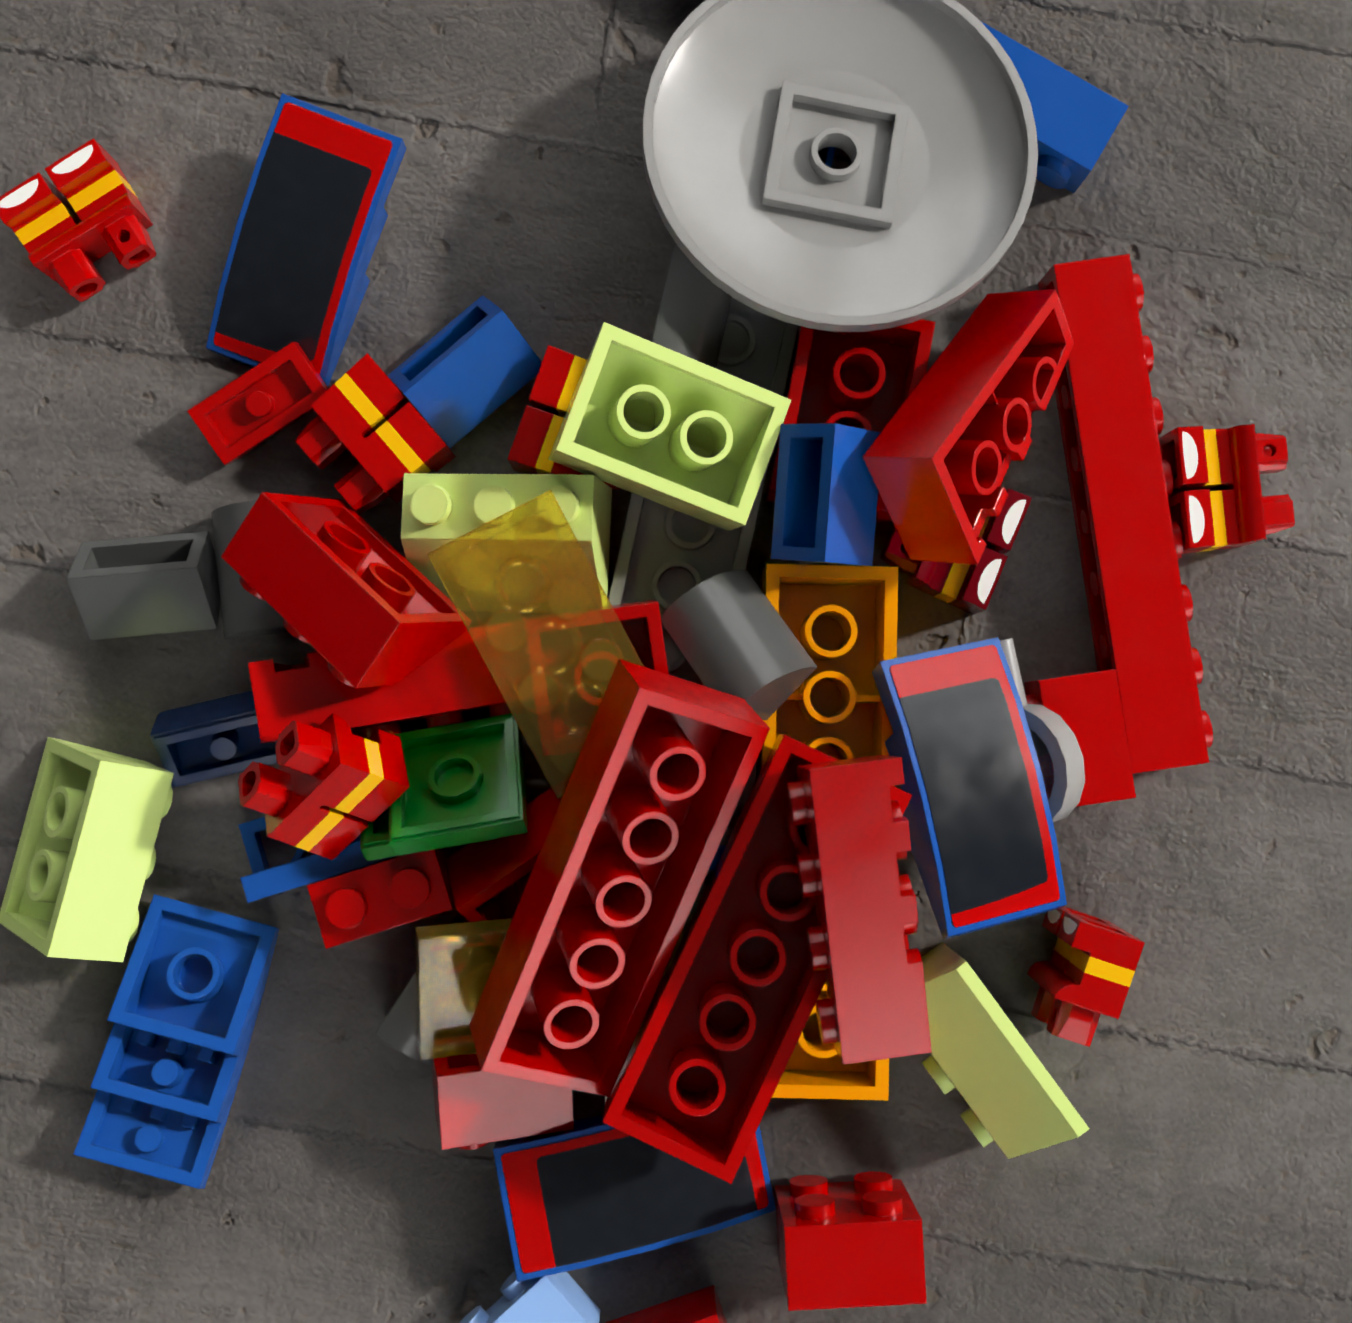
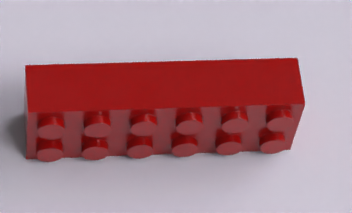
(615, 879)
(732, 990)

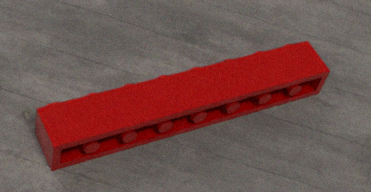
(1125, 516)

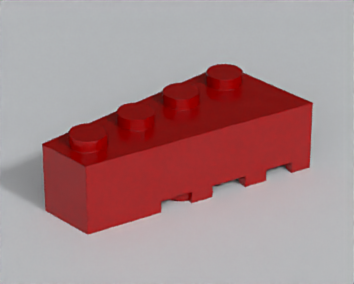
(966, 422)
(436, 691)
(861, 907)

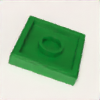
(462, 785)

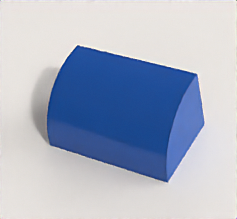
(467, 370)
(824, 495)

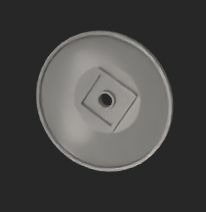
(900, 86)

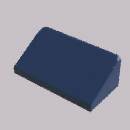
(210, 739)

